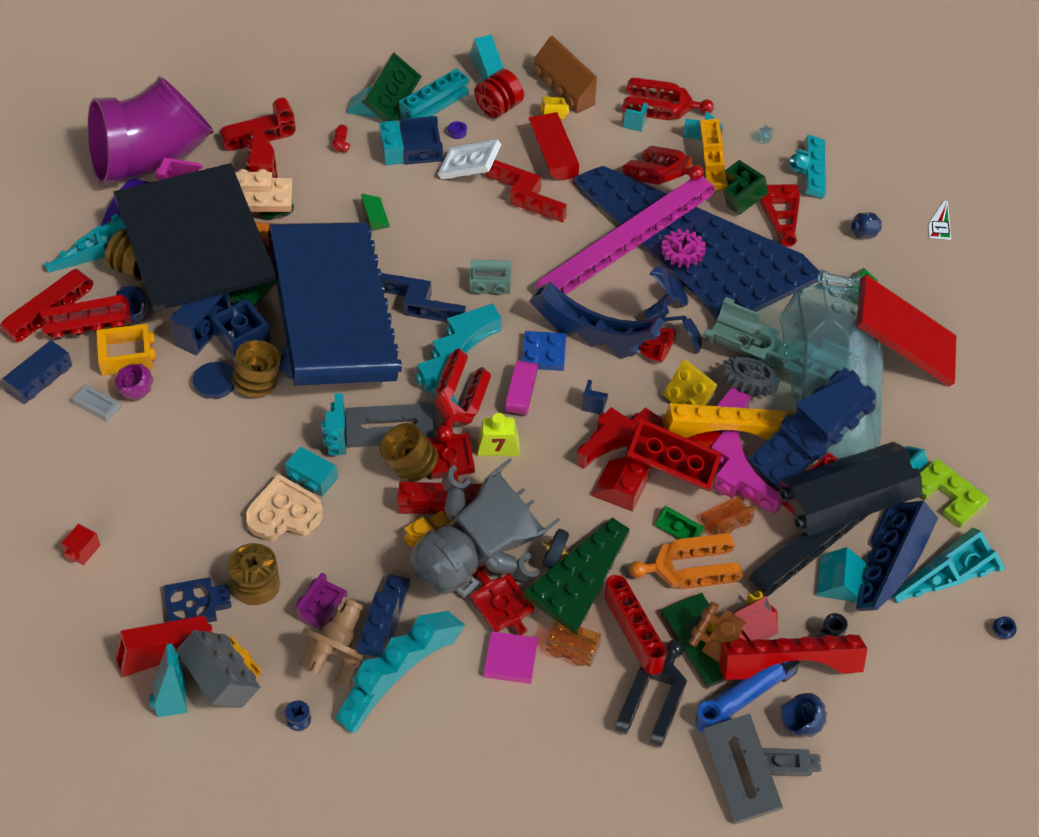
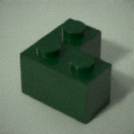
(744, 187)

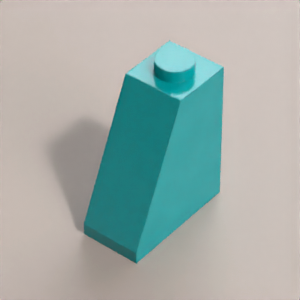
(485, 56)

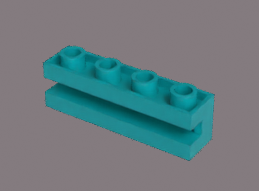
(435, 96)

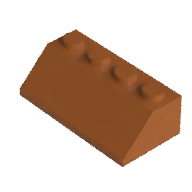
(565, 75)

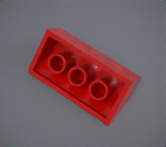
(674, 454)

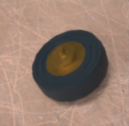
(555, 548)

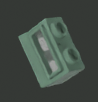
(490, 276)

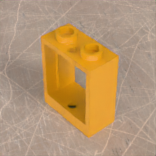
(106, 337)

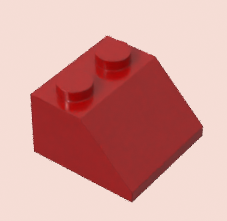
(622, 482)

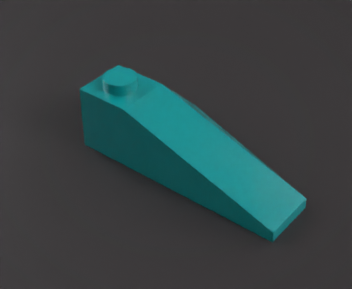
(169, 685)

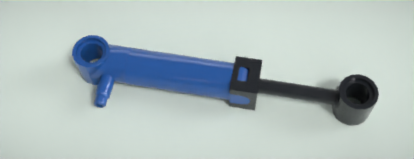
(747, 690)

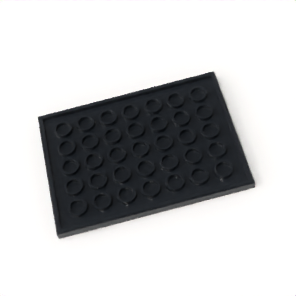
(193, 237)

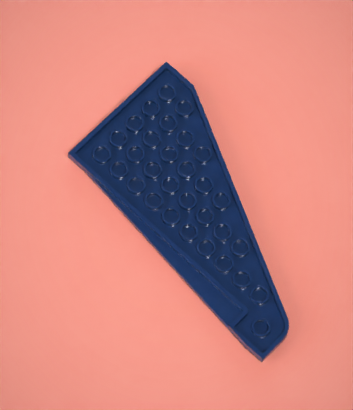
(735, 259)

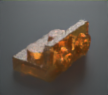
(728, 517)

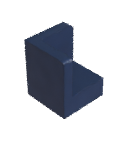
(593, 400)

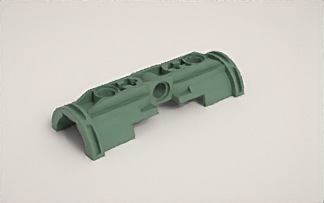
(742, 324)

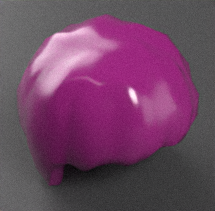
(134, 381)

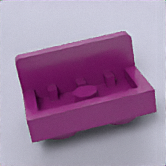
(319, 602)

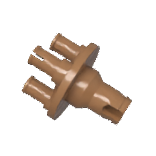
(335, 639)

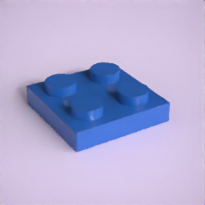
(545, 349)

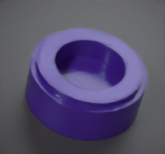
(457, 130)

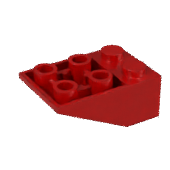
(261, 153)

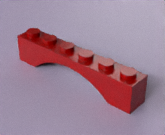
(747, 658)

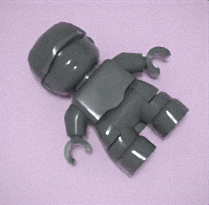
(476, 535)

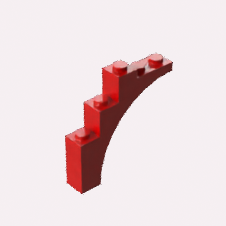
(616, 430)

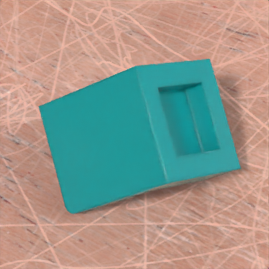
(634, 119)

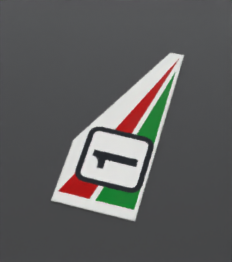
(940, 224)

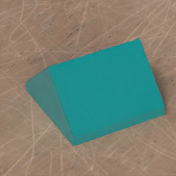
(840, 575)

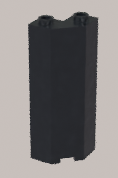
(851, 488)

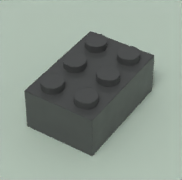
(218, 668)

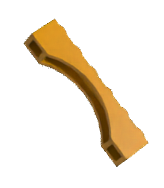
(697, 419)

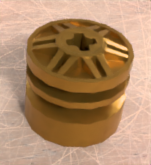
(120, 256)
(256, 368)
(408, 452)
(254, 574)

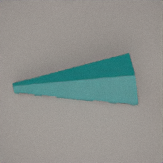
(89, 247)

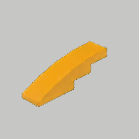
(713, 153)

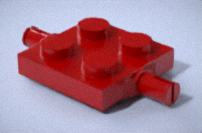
(454, 452)
(501, 603)

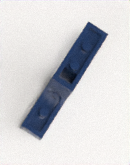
(417, 298)
(383, 616)

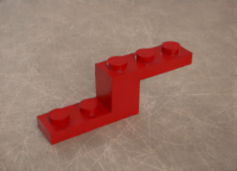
(526, 191)

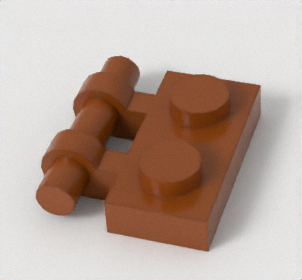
(727, 629)

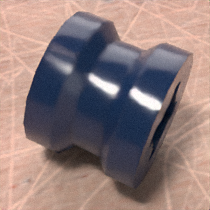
(302, 720)

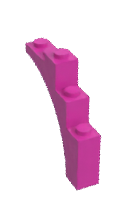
(736, 472)

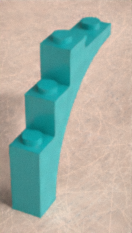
(462, 332)
(401, 654)

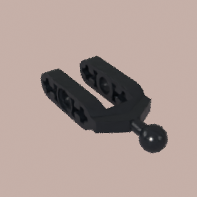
(669, 675)

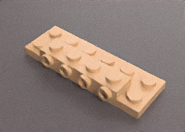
(265, 192)

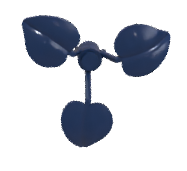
(674, 291)

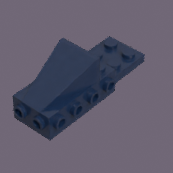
(815, 426)

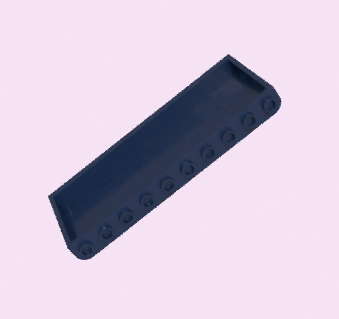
(333, 303)

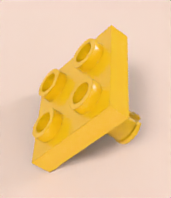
(689, 386)

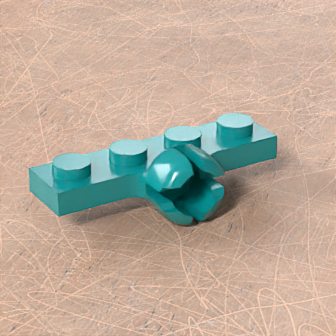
(812, 164)

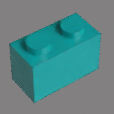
(391, 142)
(311, 471)

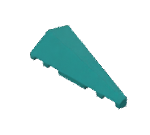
(961, 561)

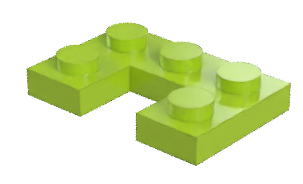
(966, 497)

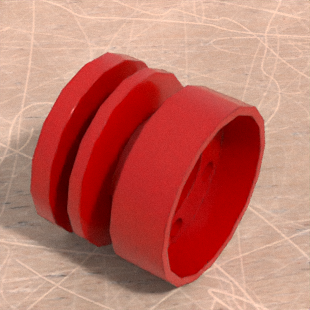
(499, 93)

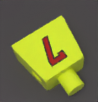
(498, 436)

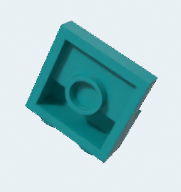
(335, 427)

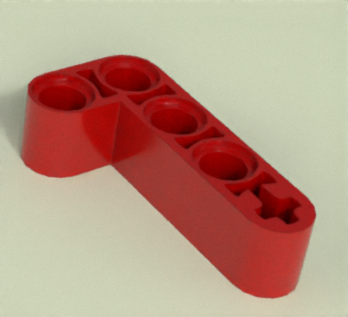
(275, 126)

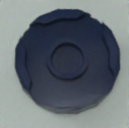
(213, 380)

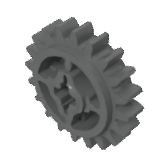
(750, 376)

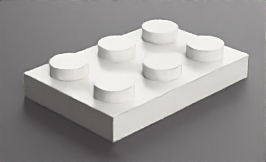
(469, 159)

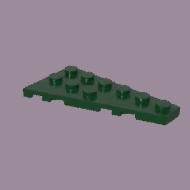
(576, 580)

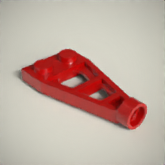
(783, 195)

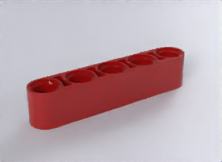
(28, 317)
(635, 624)

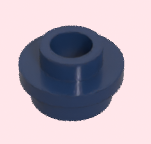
(1008, 624)

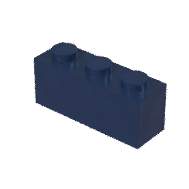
(37, 372)

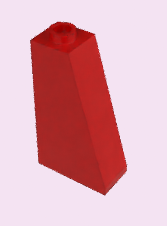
(144, 646)

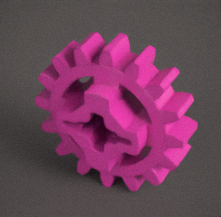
(693, 247)

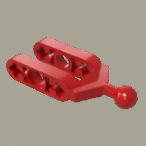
(679, 94)
(662, 166)
(446, 388)

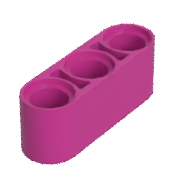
(521, 387)

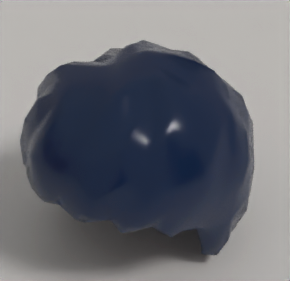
(137, 302)
(804, 715)

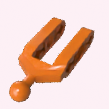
(693, 576)

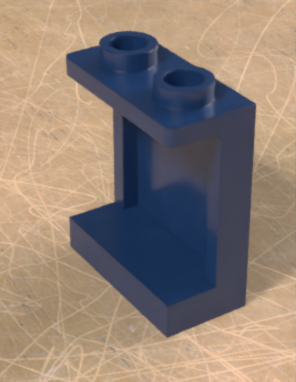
(421, 140)

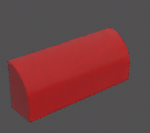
(555, 146)

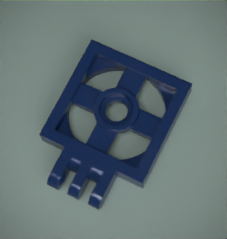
(217, 600)

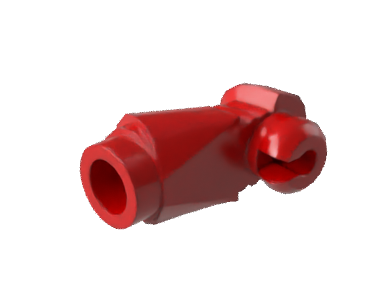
(340, 135)

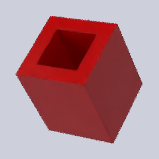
(80, 544)

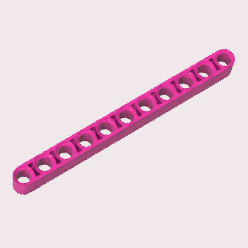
(629, 235)

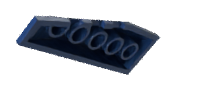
(895, 551)

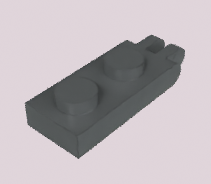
(792, 761)

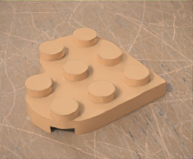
(284, 508)

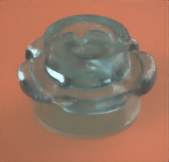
(765, 134)

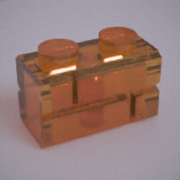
(579, 648)

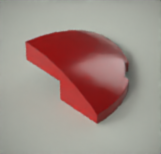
(658, 349)

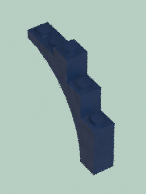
(594, 328)

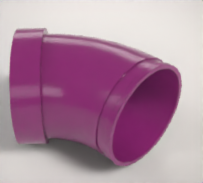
(138, 132)

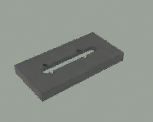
(360, 437)
(740, 805)

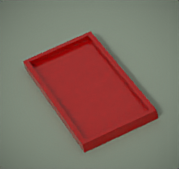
(906, 330)

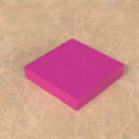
(510, 657)

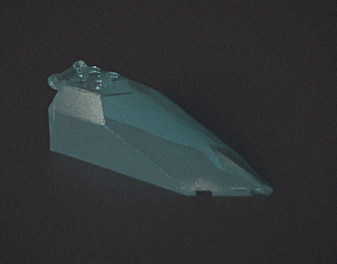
(824, 338)

